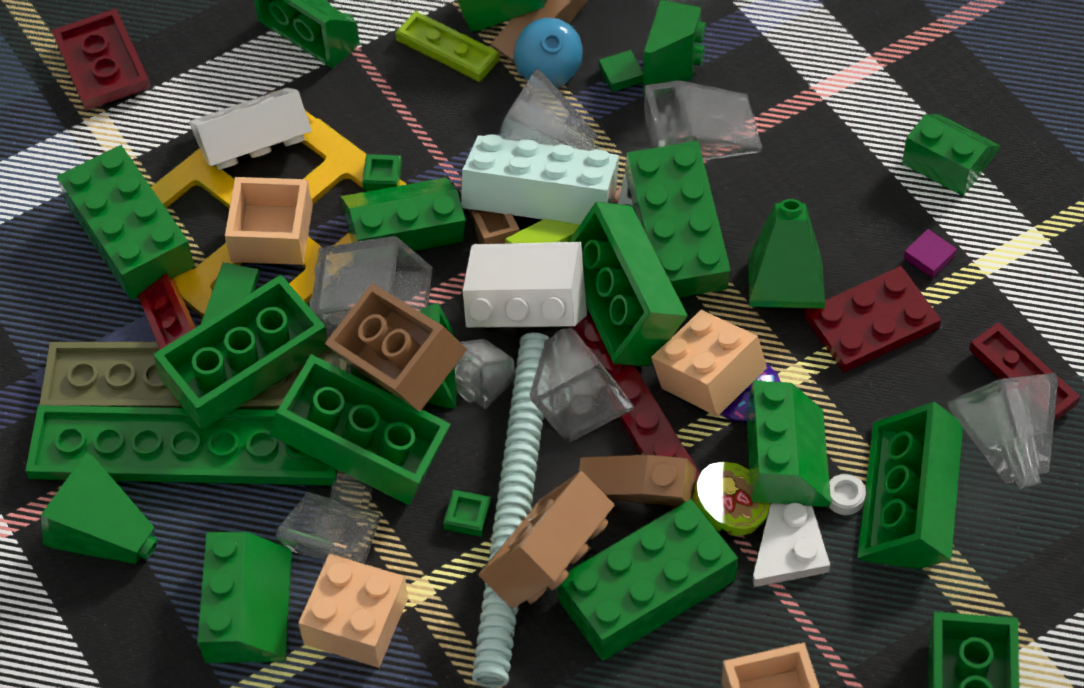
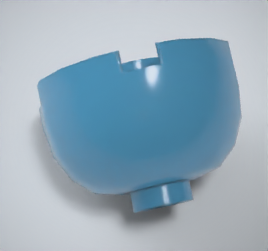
(549, 47)

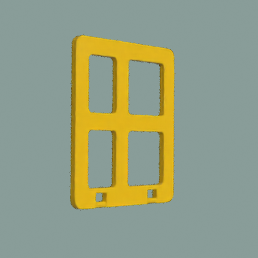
(341, 162)

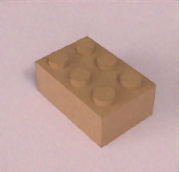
(396, 346)
(548, 541)

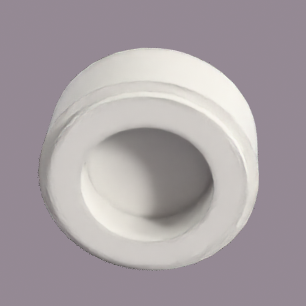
(846, 494)

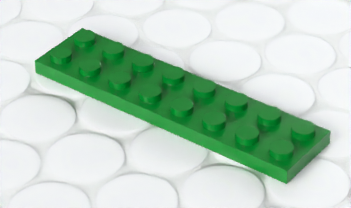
(168, 447)

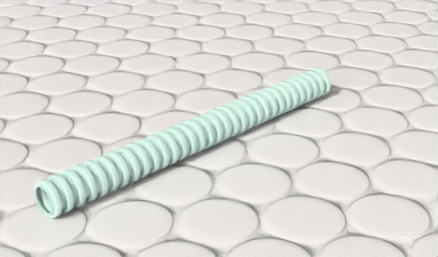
(513, 505)

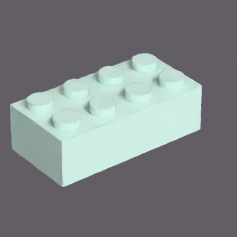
(537, 179)

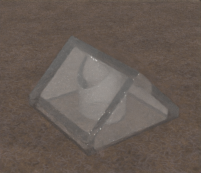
(328, 527)

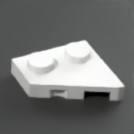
(790, 546)

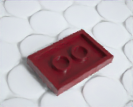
(101, 59)
(872, 319)

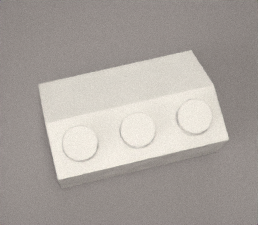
(251, 127)
(525, 285)

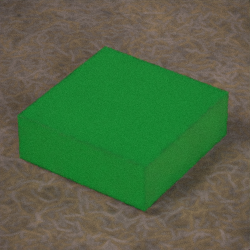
(621, 71)
(381, 171)
(467, 513)

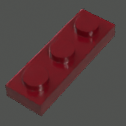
(166, 311)
(1011, 359)

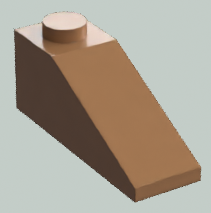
(642, 478)

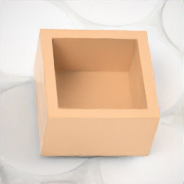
(269, 220)
(709, 362)
(353, 610)
(771, 669)

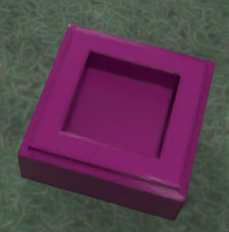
(930, 253)

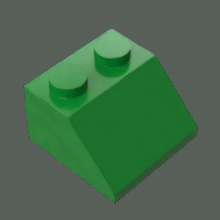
(674, 44)
(948, 152)

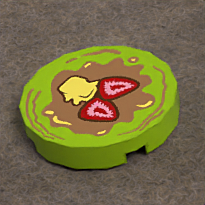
(725, 499)

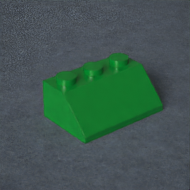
(312, 27)
(417, 213)
(786, 446)
(244, 599)

